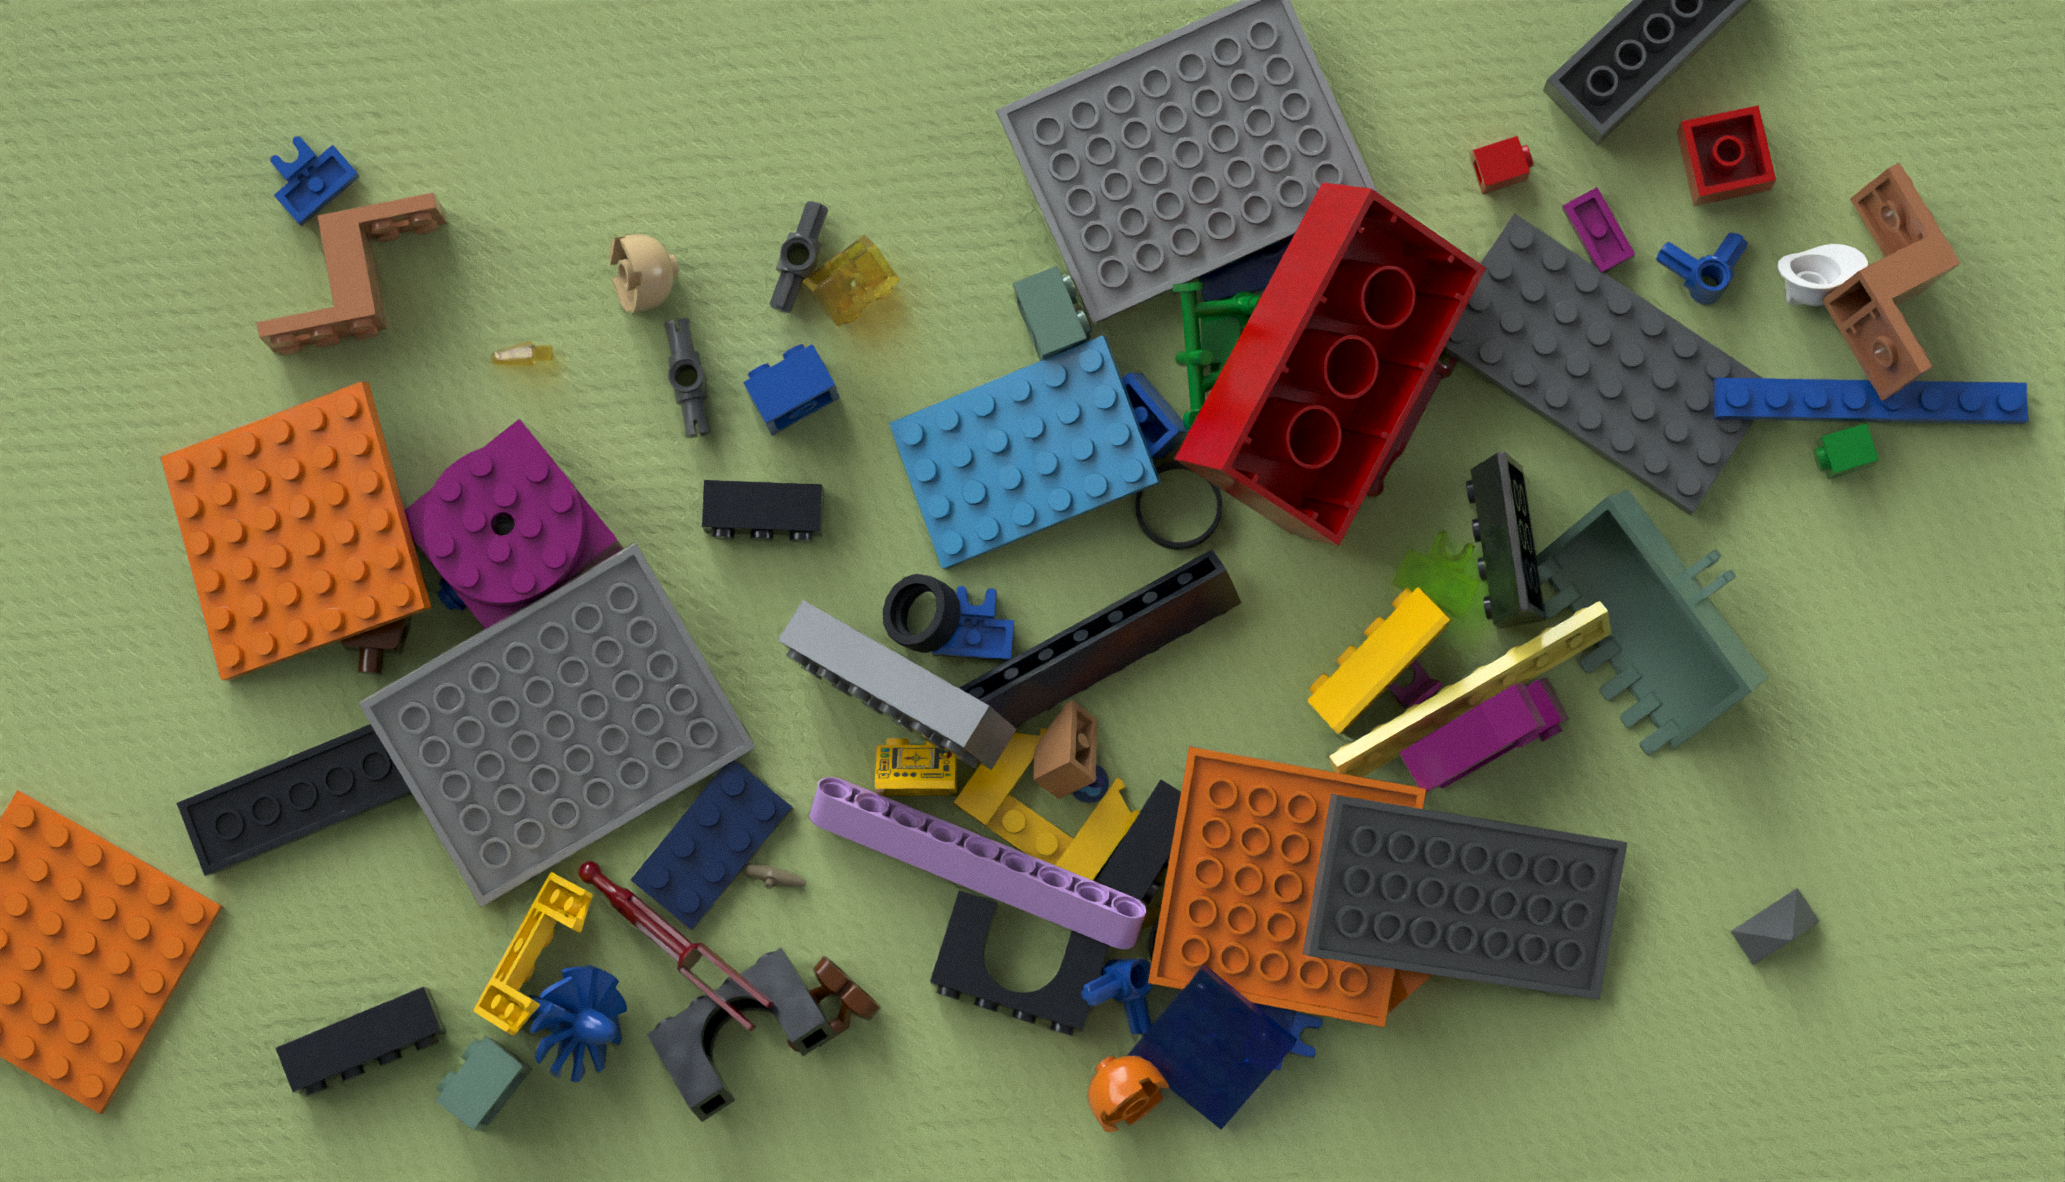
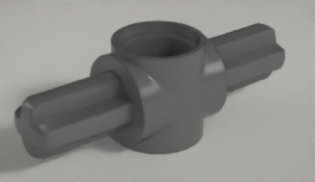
(804, 238)

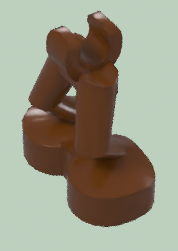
(852, 996)

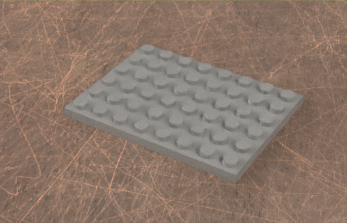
(1182, 153)
(557, 724)

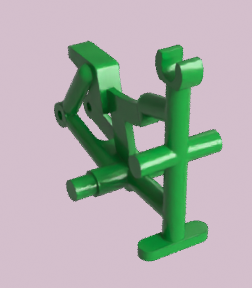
(1193, 357)

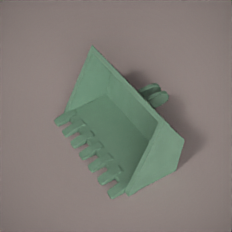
(1664, 628)

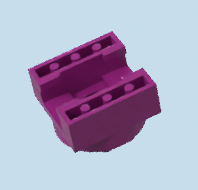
(552, 533)

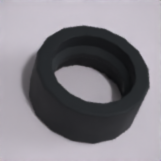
(945, 618)

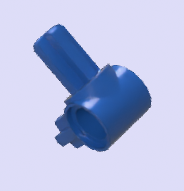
(1717, 267)
(1126, 982)

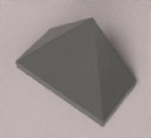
(1775, 926)

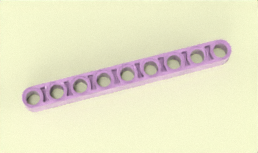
(977, 863)

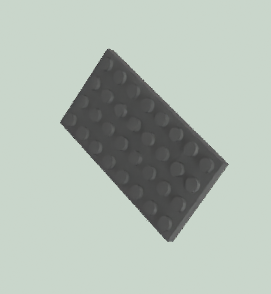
(1599, 364)
(1464, 897)

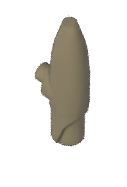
(774, 876)

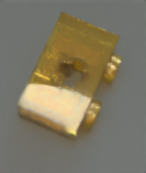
(832, 281)

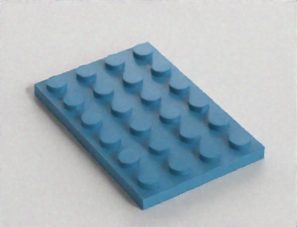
(1024, 452)

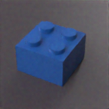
(791, 388)

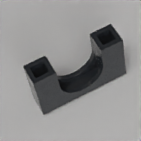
(963, 970)
(689, 1037)

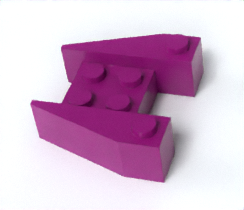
(1485, 734)

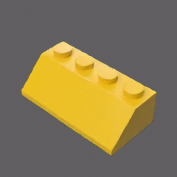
(1379, 660)

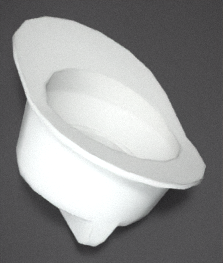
(1818, 272)

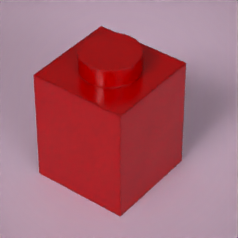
(1501, 164)

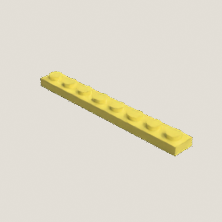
(1516, 666)

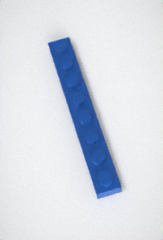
(1859, 401)

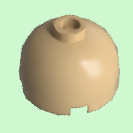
(643, 271)

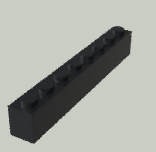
(1107, 640)

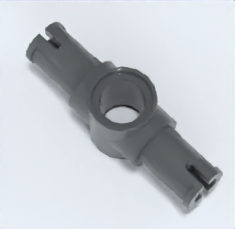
(685, 358)

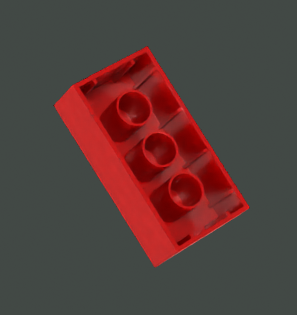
(1331, 362)

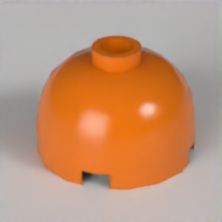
(1124, 1090)

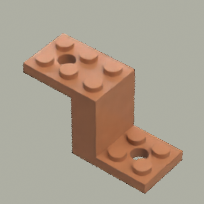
(1913, 261)
(352, 273)

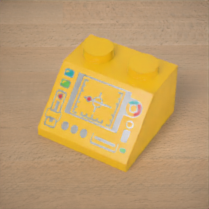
(914, 769)

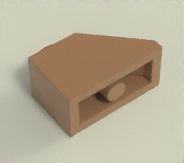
(1067, 752)

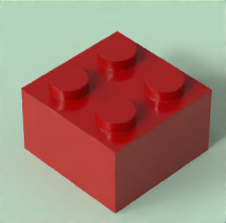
(1726, 155)

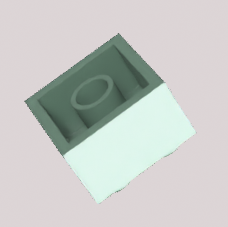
(1049, 312)
(482, 1083)

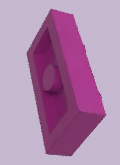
(1598, 230)

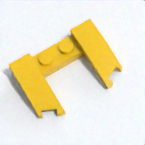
(990, 803)
(501, 999)

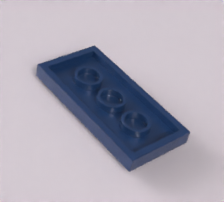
(711, 844)

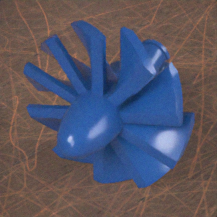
(579, 1013)

